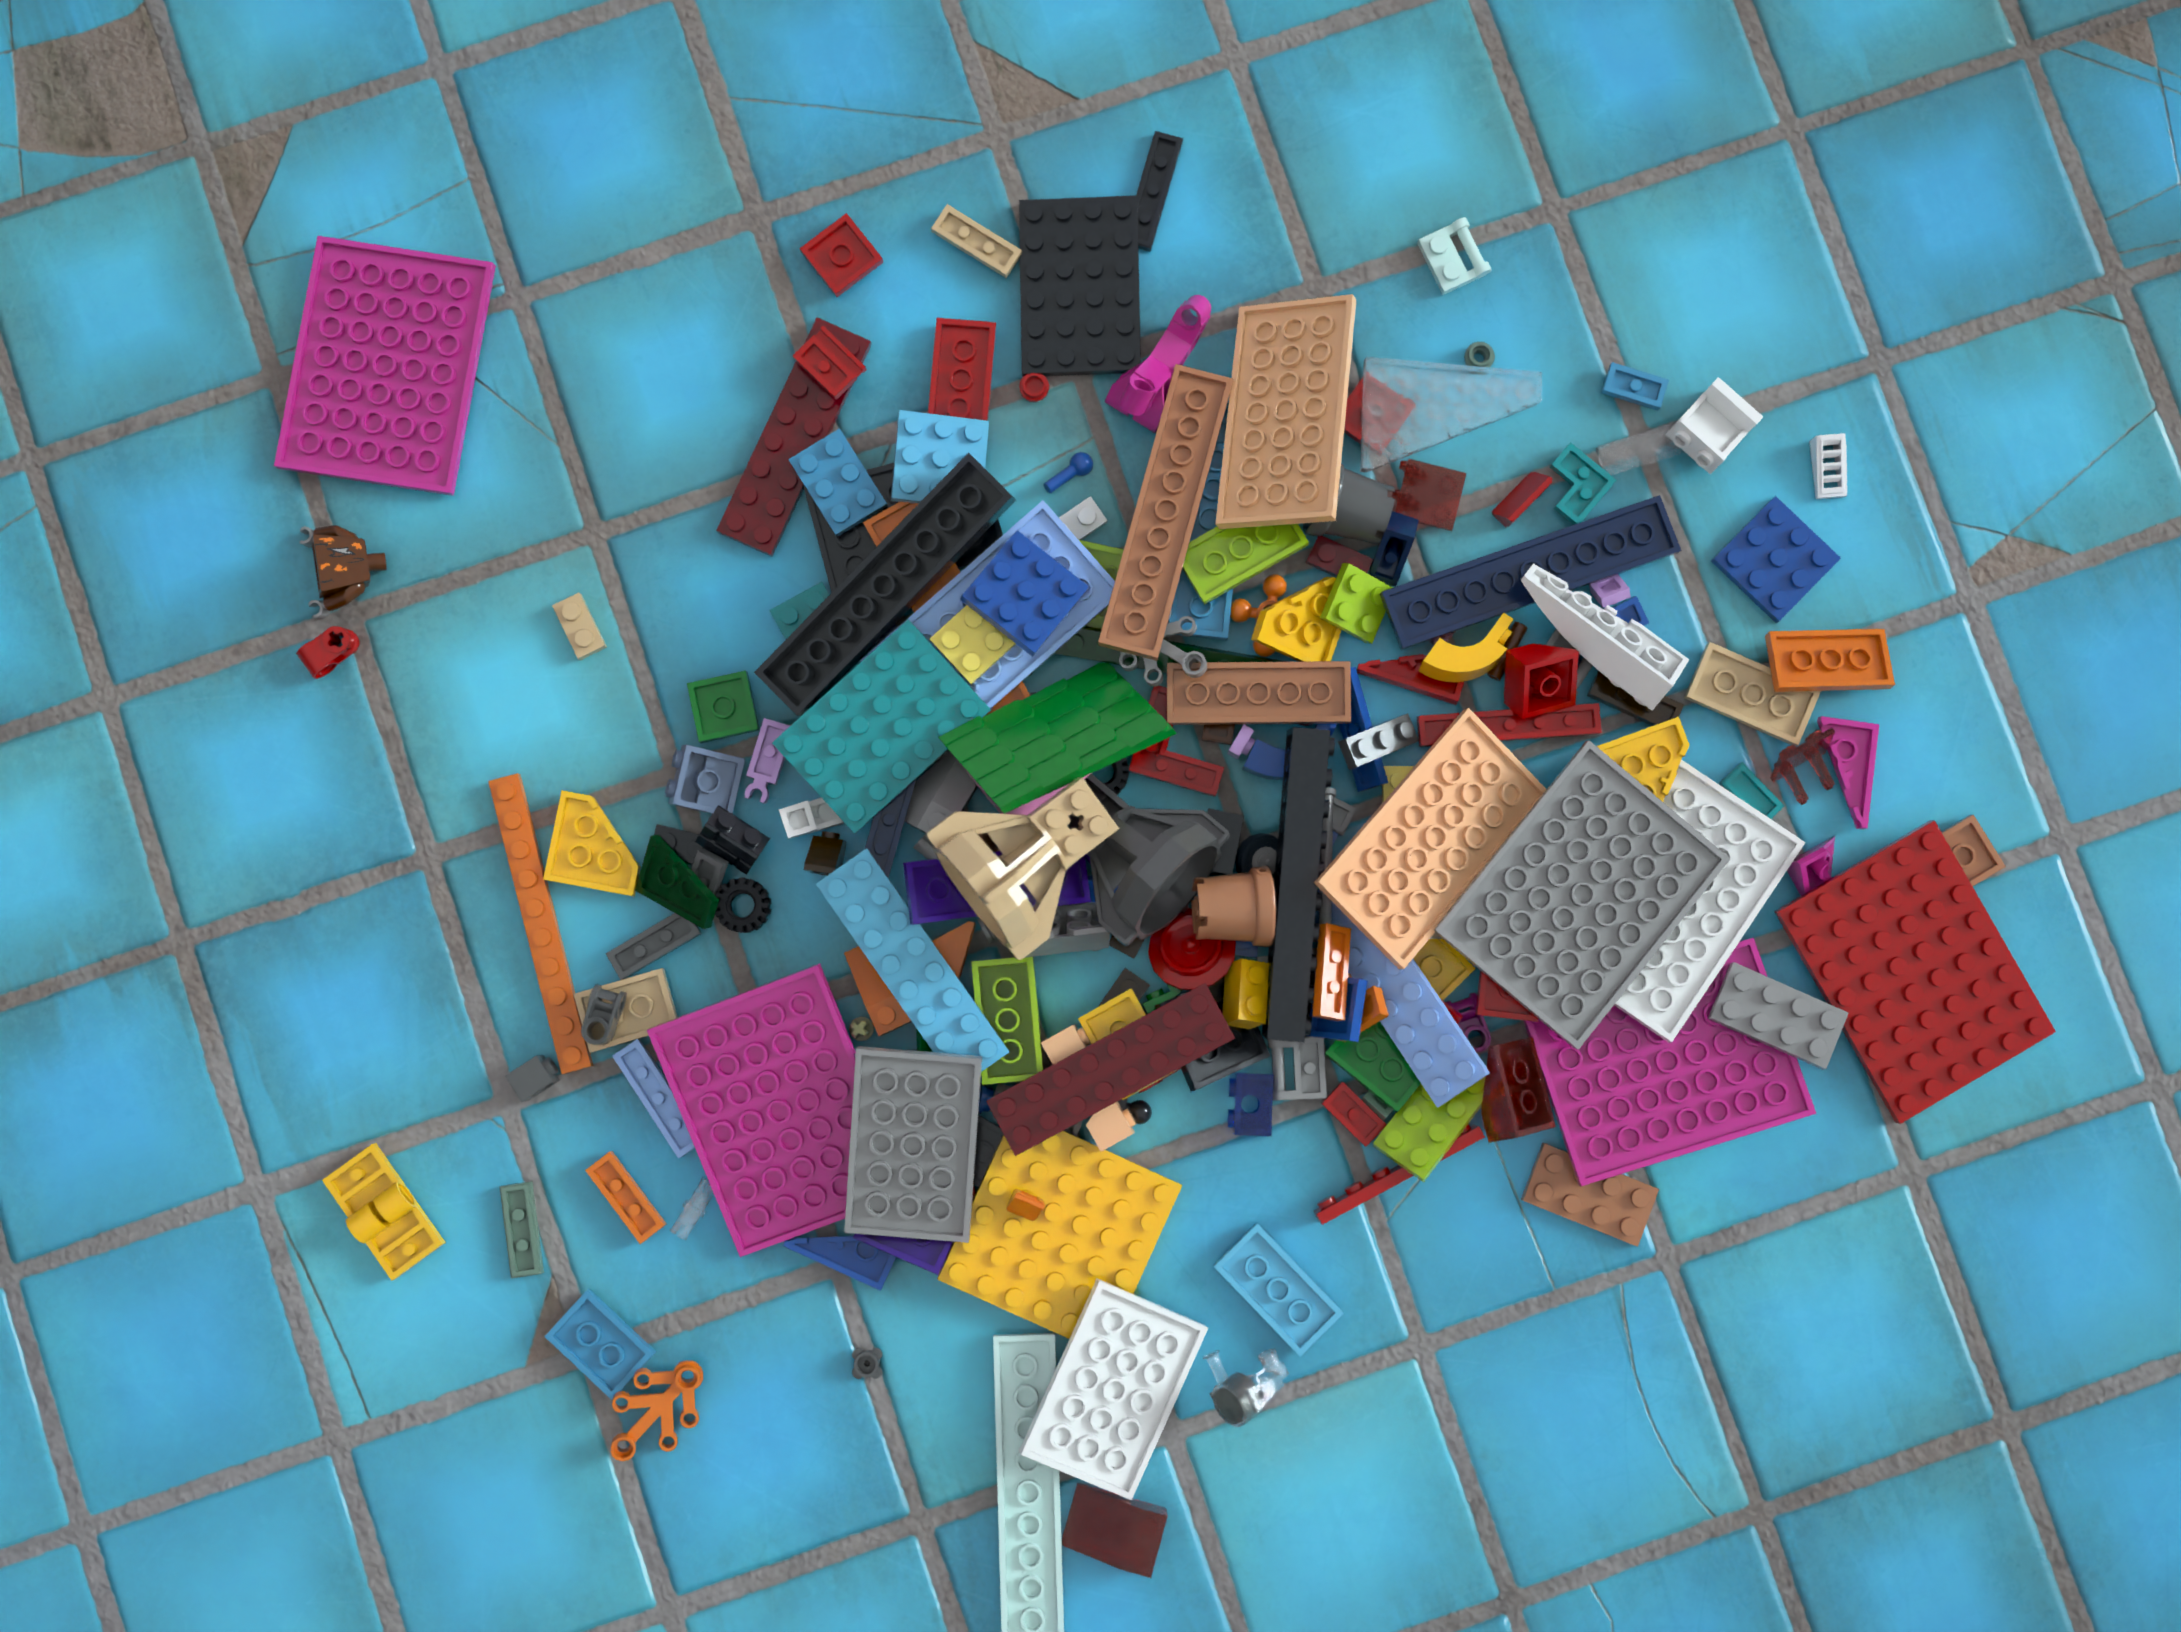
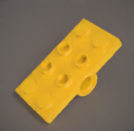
(383, 1211)

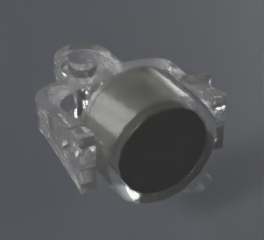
(1243, 1396)

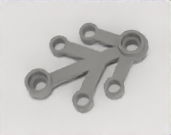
(1172, 652)

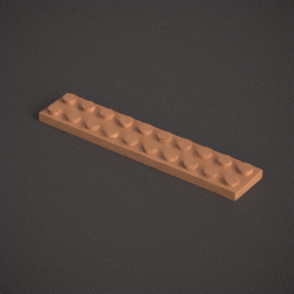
(1165, 512)

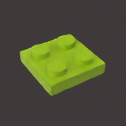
(1355, 603)

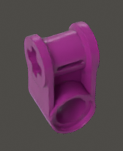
(1471, 1021)

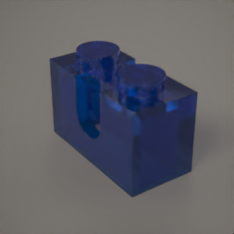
(1260, 1120)

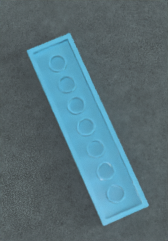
(909, 961)

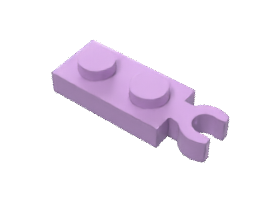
(766, 759)

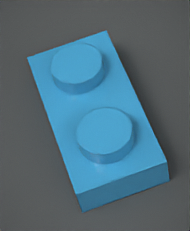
(1634, 386)

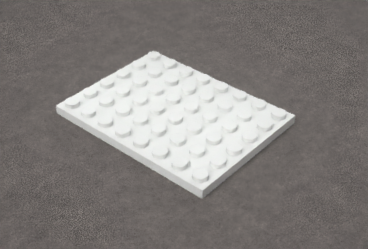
(1710, 931)

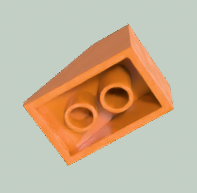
(877, 998)

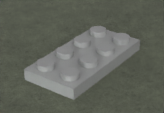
(1778, 1015)

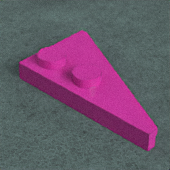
(1853, 760)

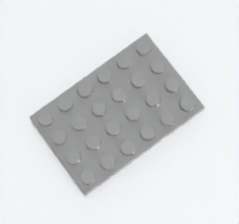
(913, 1144)

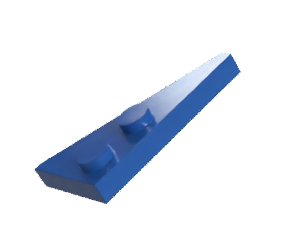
(846, 1256)

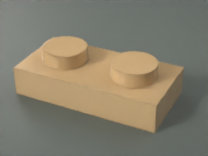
(579, 626)

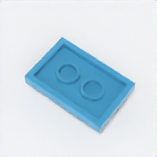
(838, 482)
(600, 1343)

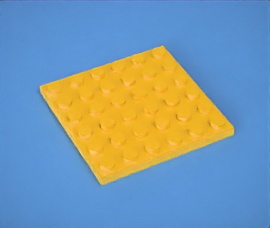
(1095, 1224)

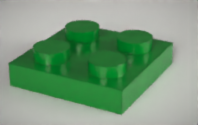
(723, 706)

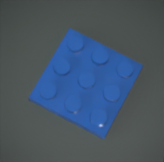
(1775, 559)
(1024, 593)

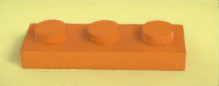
(1331, 972)
(626, 1197)

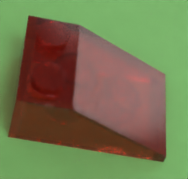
(1515, 1092)
(1115, 1529)

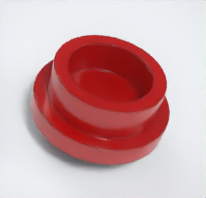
(1034, 387)

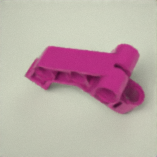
(1146, 385)

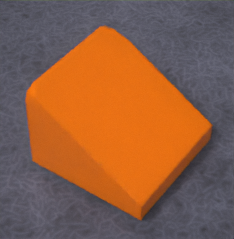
(1025, 1205)

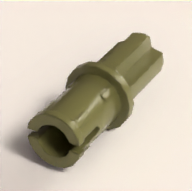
(861, 1028)

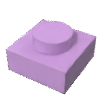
(1610, 591)
(1242, 743)

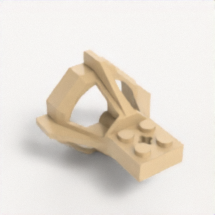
(1033, 851)

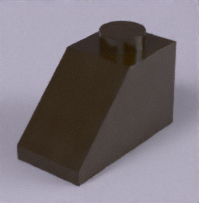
(825, 853)

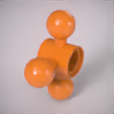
(1241, 610)

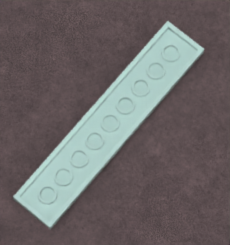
(1026, 1489)

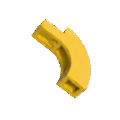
(1462, 664)

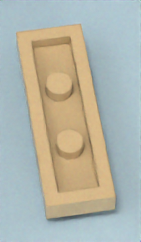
(976, 241)

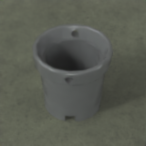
(1360, 509)

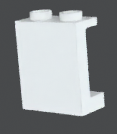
(1714, 425)

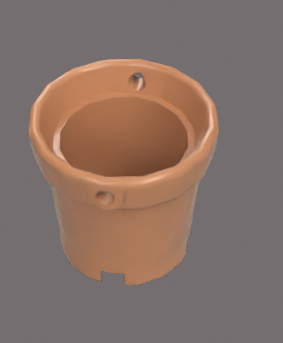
(1236, 907)

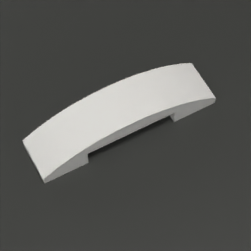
(808, 817)

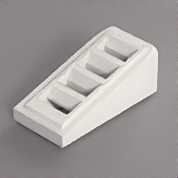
(1839, 453)

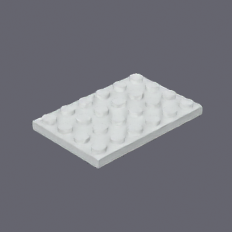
(1113, 1389)

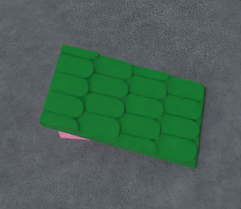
(1055, 736)

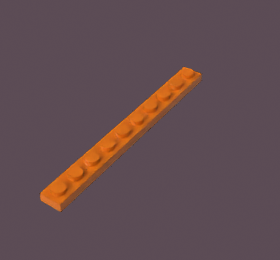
(540, 922)

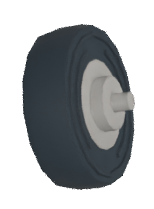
(1256, 852)

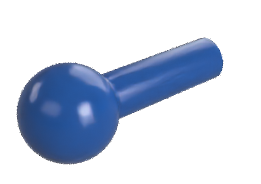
(1080, 465)

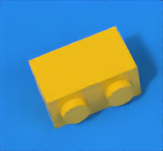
(1246, 994)

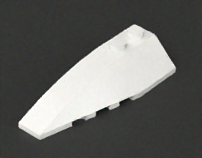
(1618, 649)

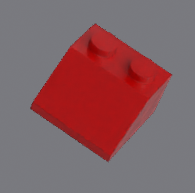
(1540, 679)

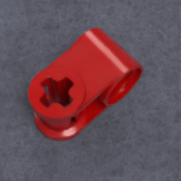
(324, 654)

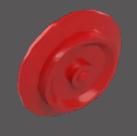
(1187, 961)

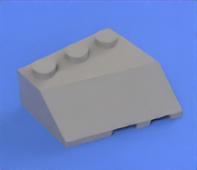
(1074, 930)

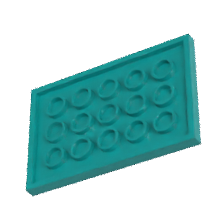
(880, 726)

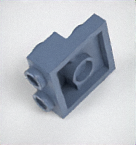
(704, 779)

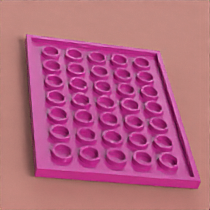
(385, 365)
(1645, 1100)
(767, 1104)

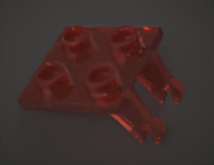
(1429, 493)
(1811, 751)

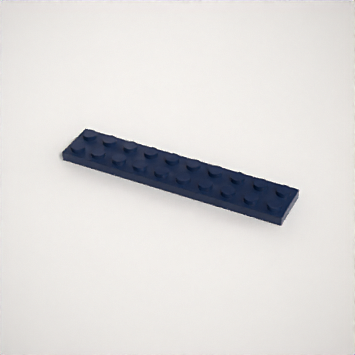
(1493, 582)

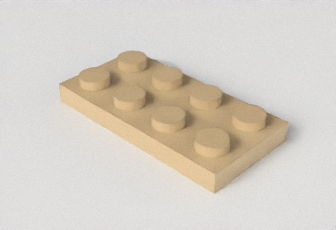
(1747, 695)

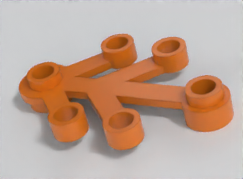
(659, 1405)

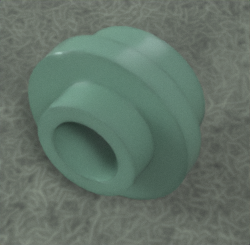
(1481, 348)

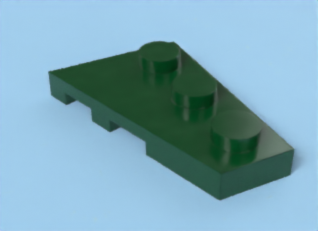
(674, 885)

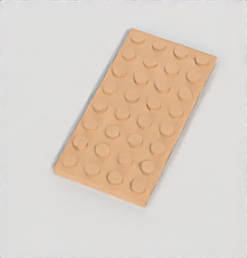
(1286, 413)
(1430, 838)

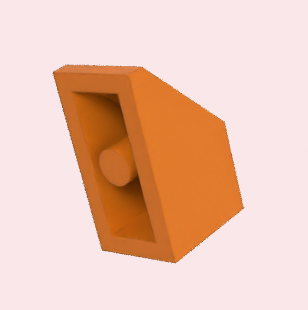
(955, 946)

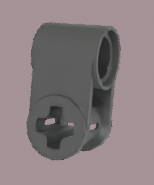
(603, 1013)

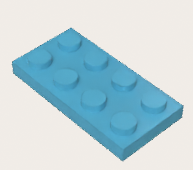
(1278, 1289)

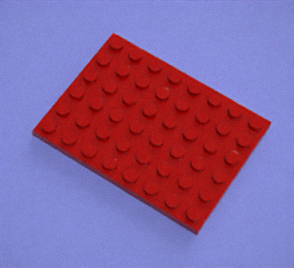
(1916, 970)

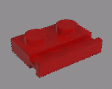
(829, 362)

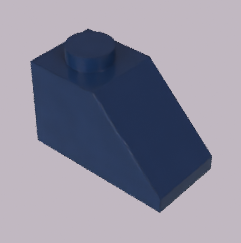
(1394, 548)

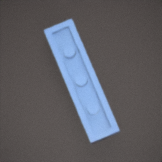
(654, 1094)

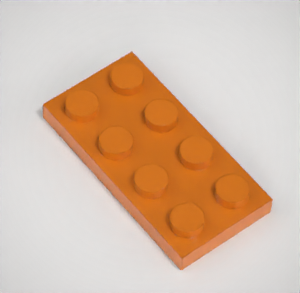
(1829, 660)

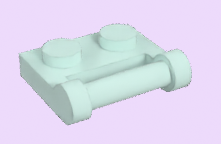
(1445, 261)

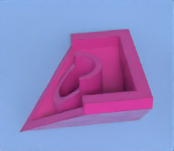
(1812, 866)

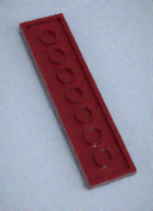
(769, 482)
(1110, 1069)

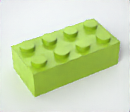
(1009, 1001)

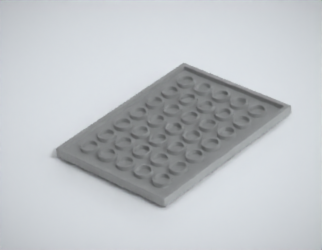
(1581, 894)

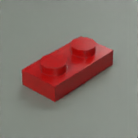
(1353, 1114)

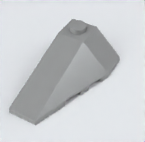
(939, 793)

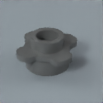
(860, 1369)

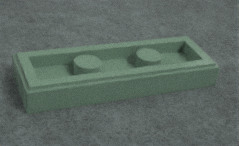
(521, 1229)

